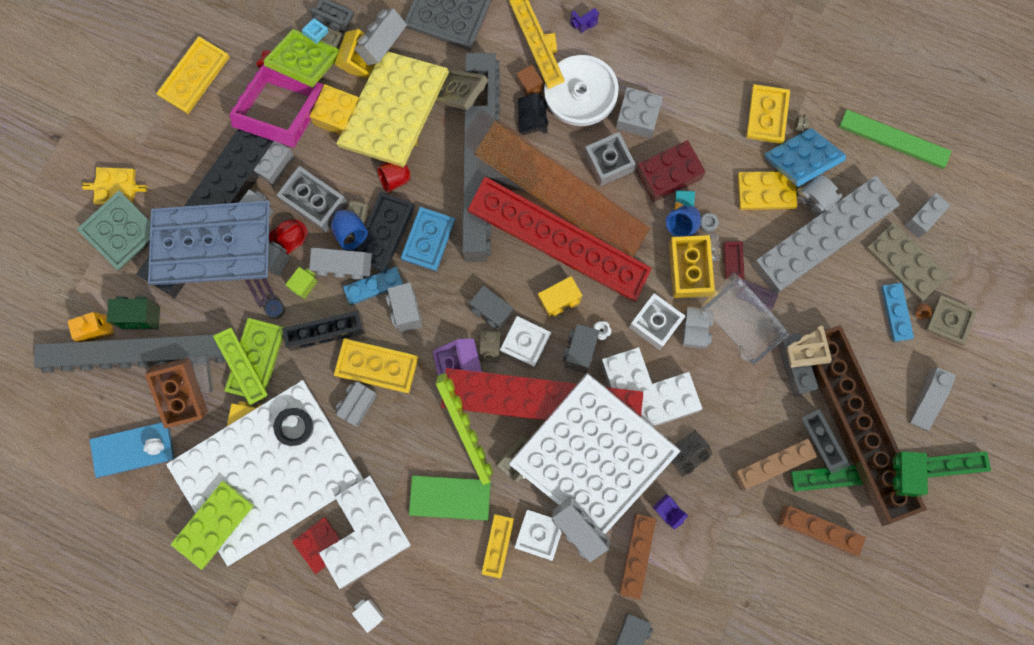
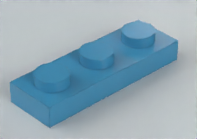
(372, 286)
(897, 312)

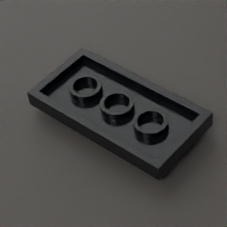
(385, 229)

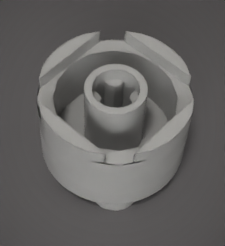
(818, 194)

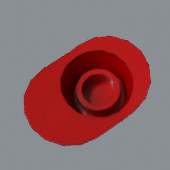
(289, 234)

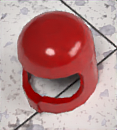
(395, 175)

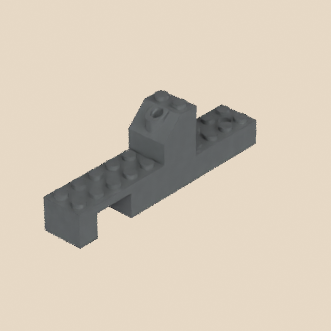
(477, 123)

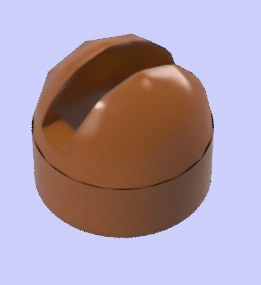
(923, 307)

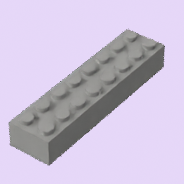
(825, 235)

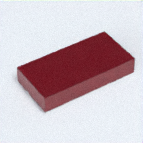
(733, 258)

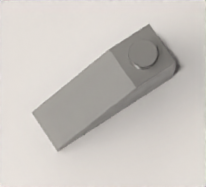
(932, 397)

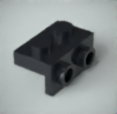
(532, 114)

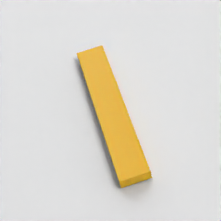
(537, 43)

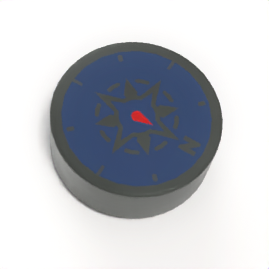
(274, 308)

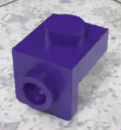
(587, 21)
(670, 512)

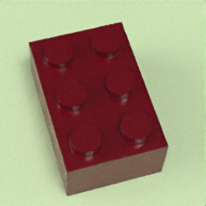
(670, 171)

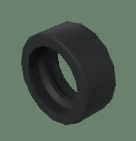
(277, 427)

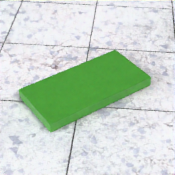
(449, 498)

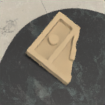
(810, 350)

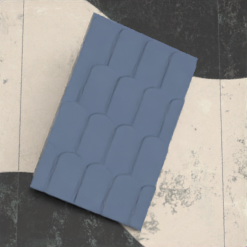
(209, 243)

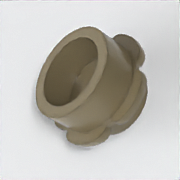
(801, 123)

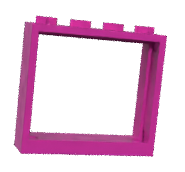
(287, 137)

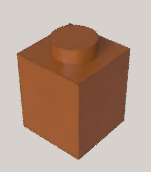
(529, 81)

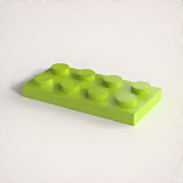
(261, 345)
(212, 525)

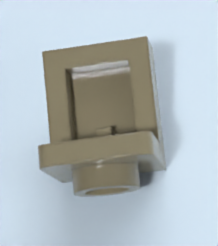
(490, 345)

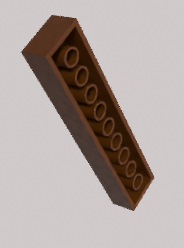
(863, 429)

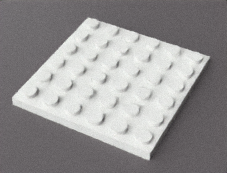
(594, 453)

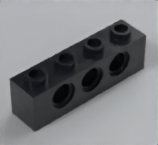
(323, 330)

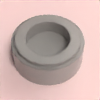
(709, 222)

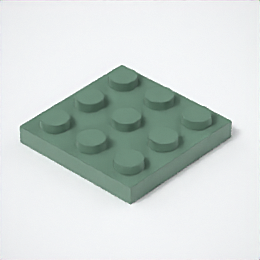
(117, 230)

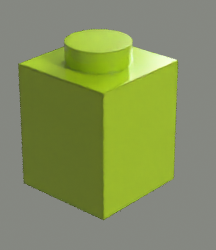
(302, 282)

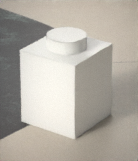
(368, 614)

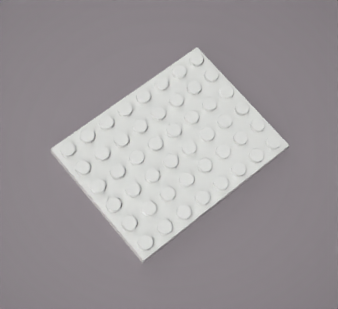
(276, 478)

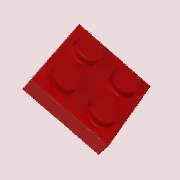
(315, 541)

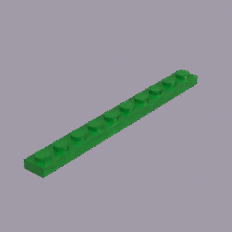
(936, 467)

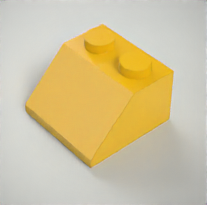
(349, 59)

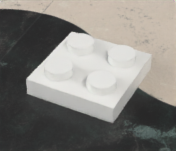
(525, 341)
(538, 535)

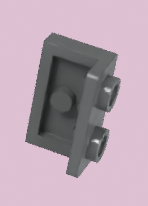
(333, 15)

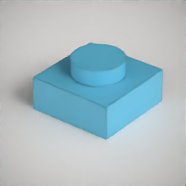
(315, 30)

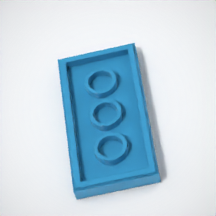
(125, 450)

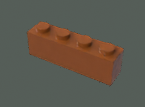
(821, 531)
(637, 556)

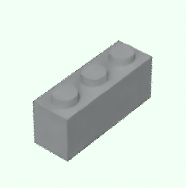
(380, 36)
(340, 263)
(580, 529)

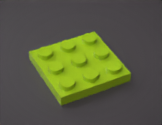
(301, 58)

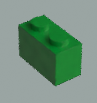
(910, 474)

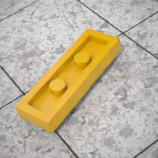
(497, 546)

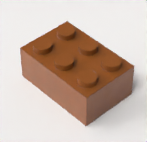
(176, 393)

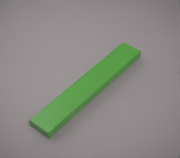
(895, 139)

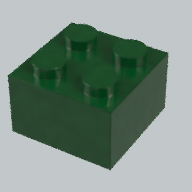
(133, 313)

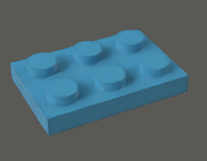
(428, 239)

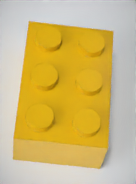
(691, 266)

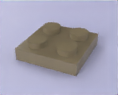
(951, 320)

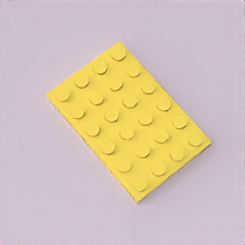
(393, 108)

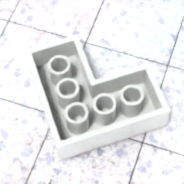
(661, 400)
(375, 535)

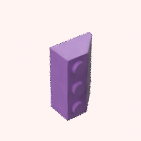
(457, 355)

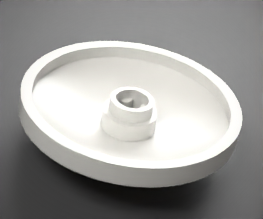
(586, 94)

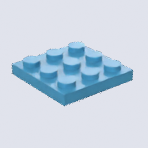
(805, 157)

